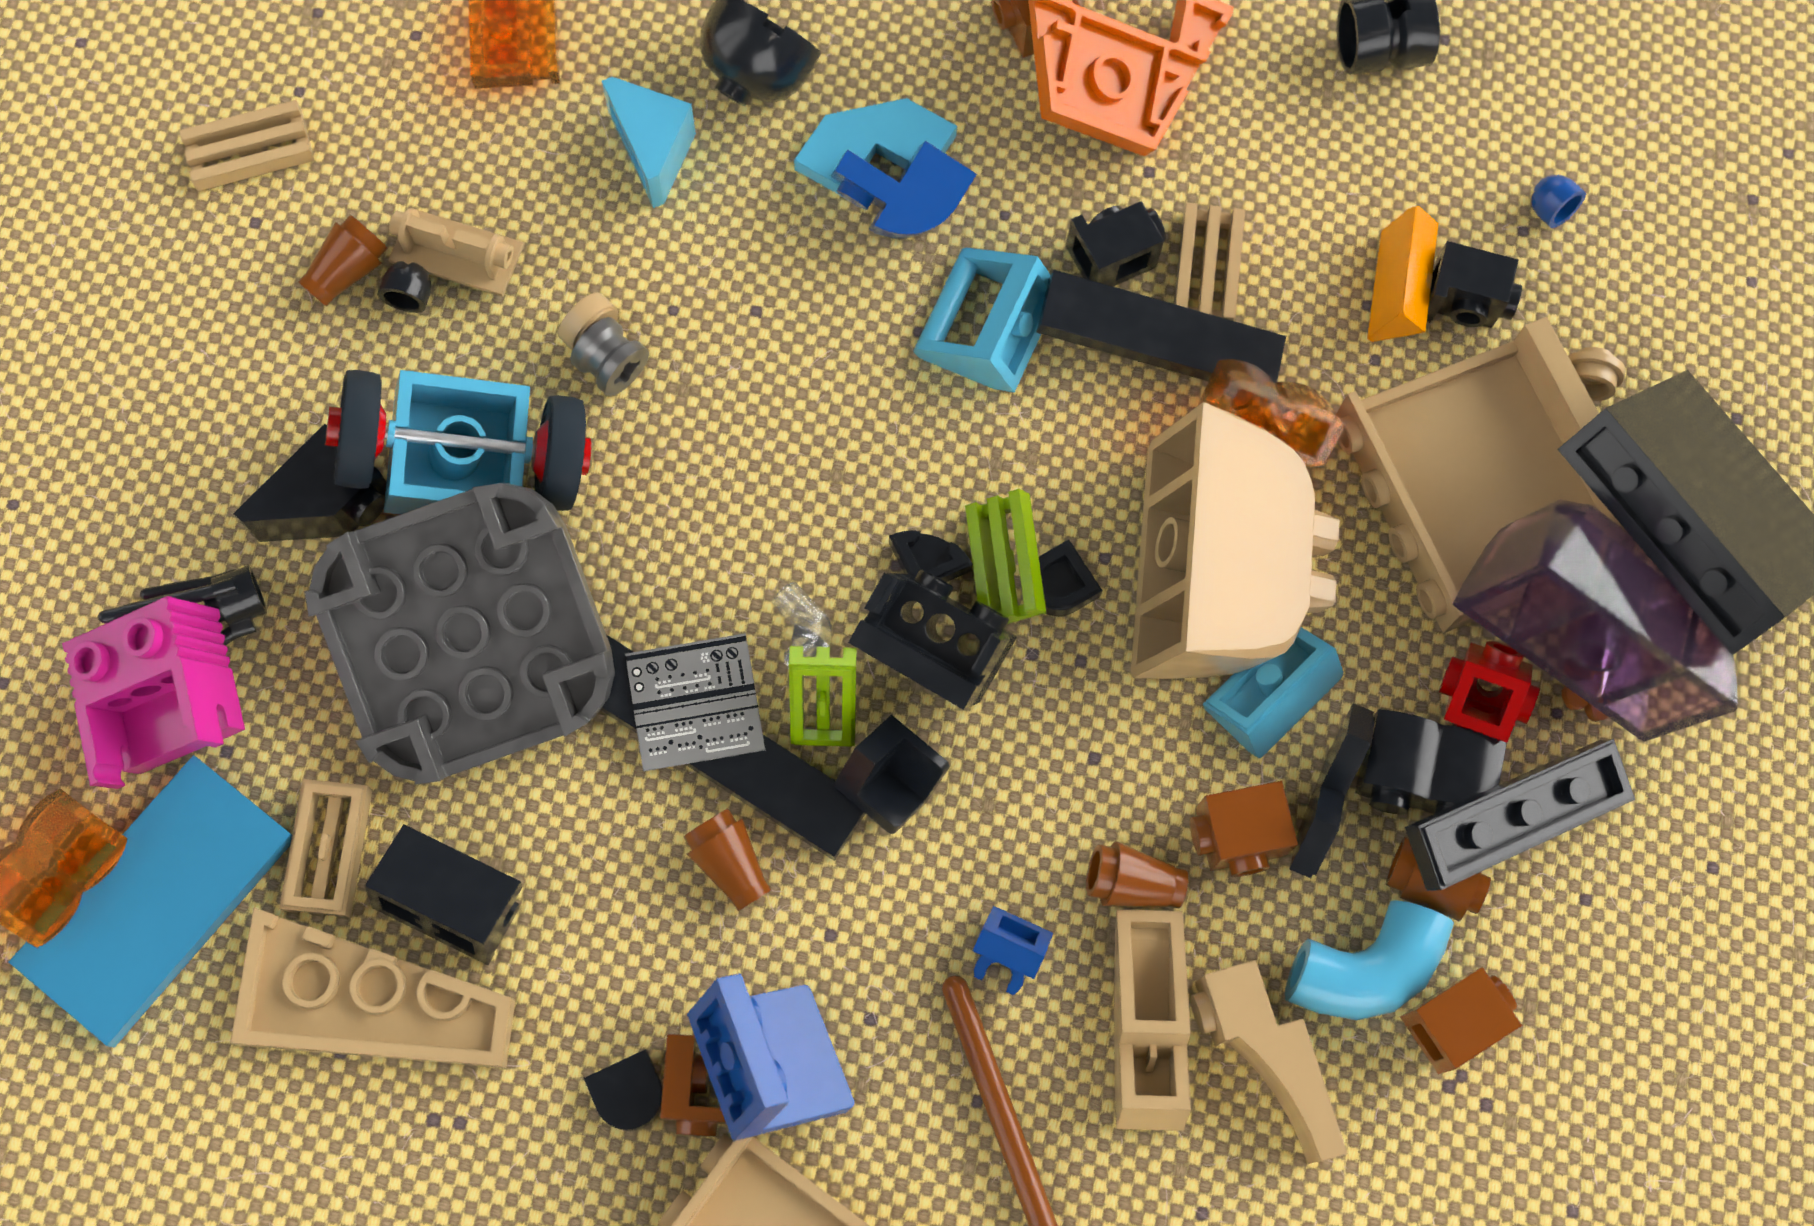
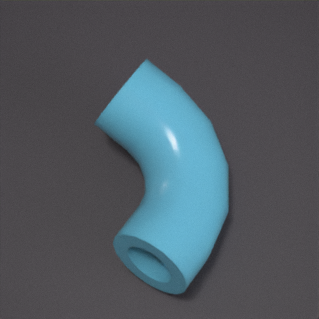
(1375, 978)

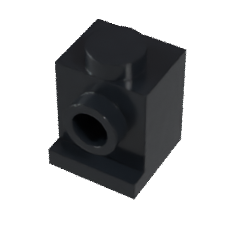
(1116, 243)
(1473, 286)

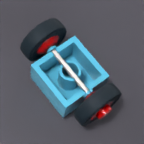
(455, 438)

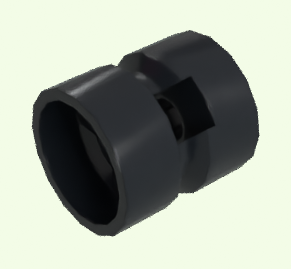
(1387, 31)

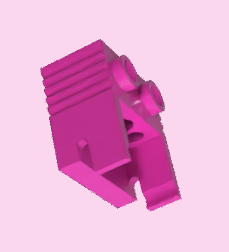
(151, 689)

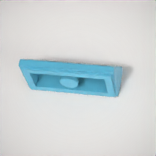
(1272, 697)

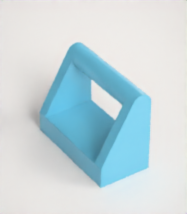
(1011, 326)

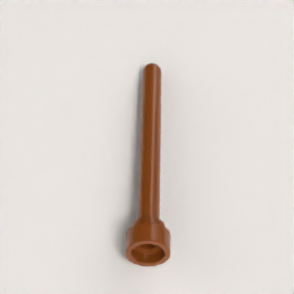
(997, 1103)

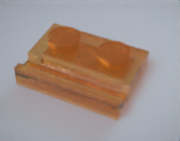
(513, 42)

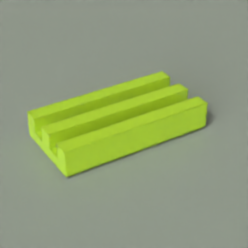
(995, 561)
(822, 667)

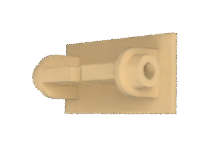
(454, 250)

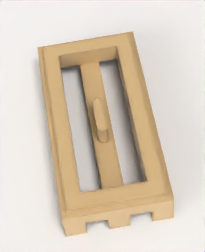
(245, 136)
(1213, 221)
(351, 852)

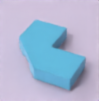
(884, 129)

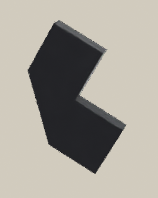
(1325, 807)

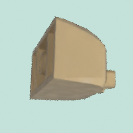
(1225, 549)

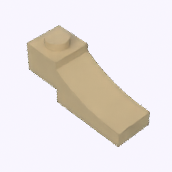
(1238, 1012)

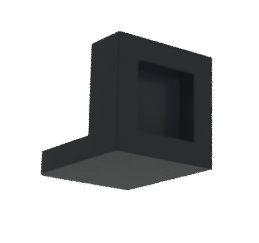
(891, 774)

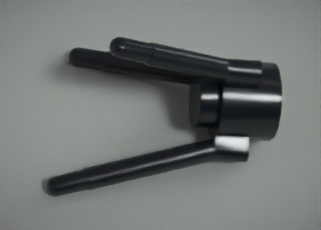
(232, 592)

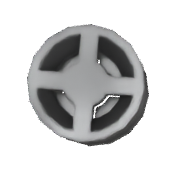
(609, 356)

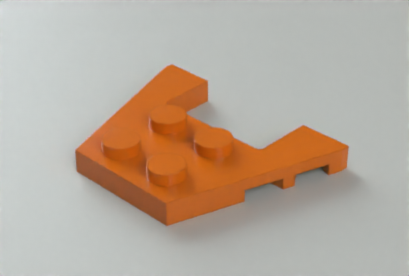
(1116, 77)

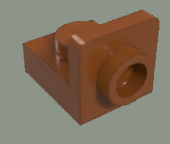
(683, 1077)

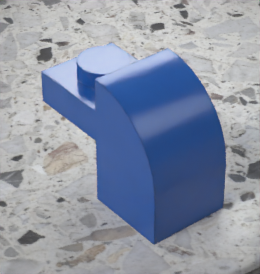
(914, 203)

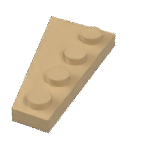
(346, 999)

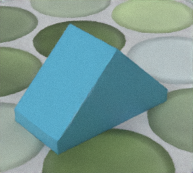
(653, 131)

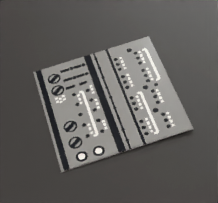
(694, 702)

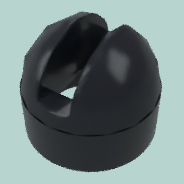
(405, 287)

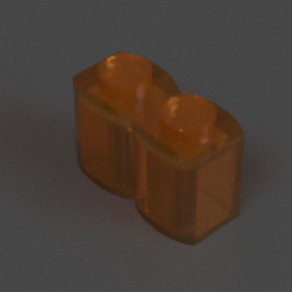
(1282, 408)
(54, 860)

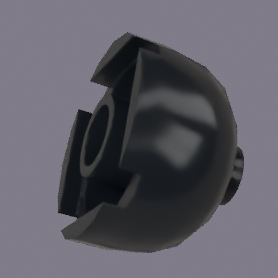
(754, 53)

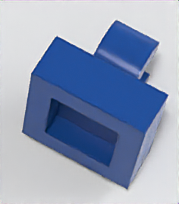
(1013, 944)

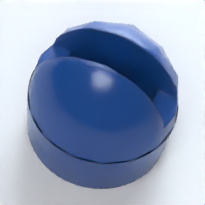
(1556, 199)

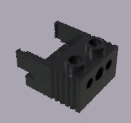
(917, 649)

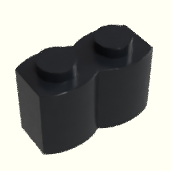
(1426, 764)

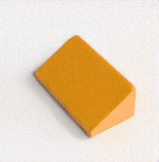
(1403, 276)

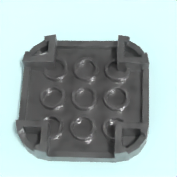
(462, 631)

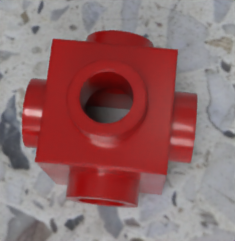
(1483, 710)

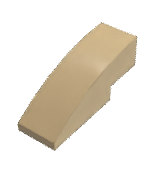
(1151, 1021)

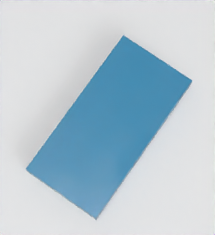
(172, 889)

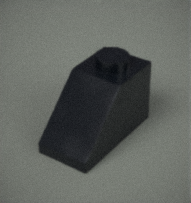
(306, 503)

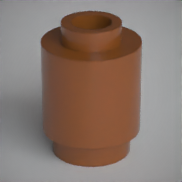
(1451, 901)

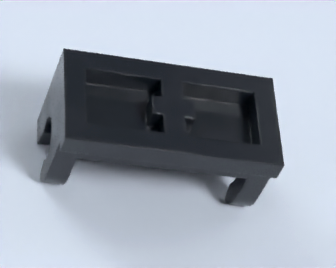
(444, 894)

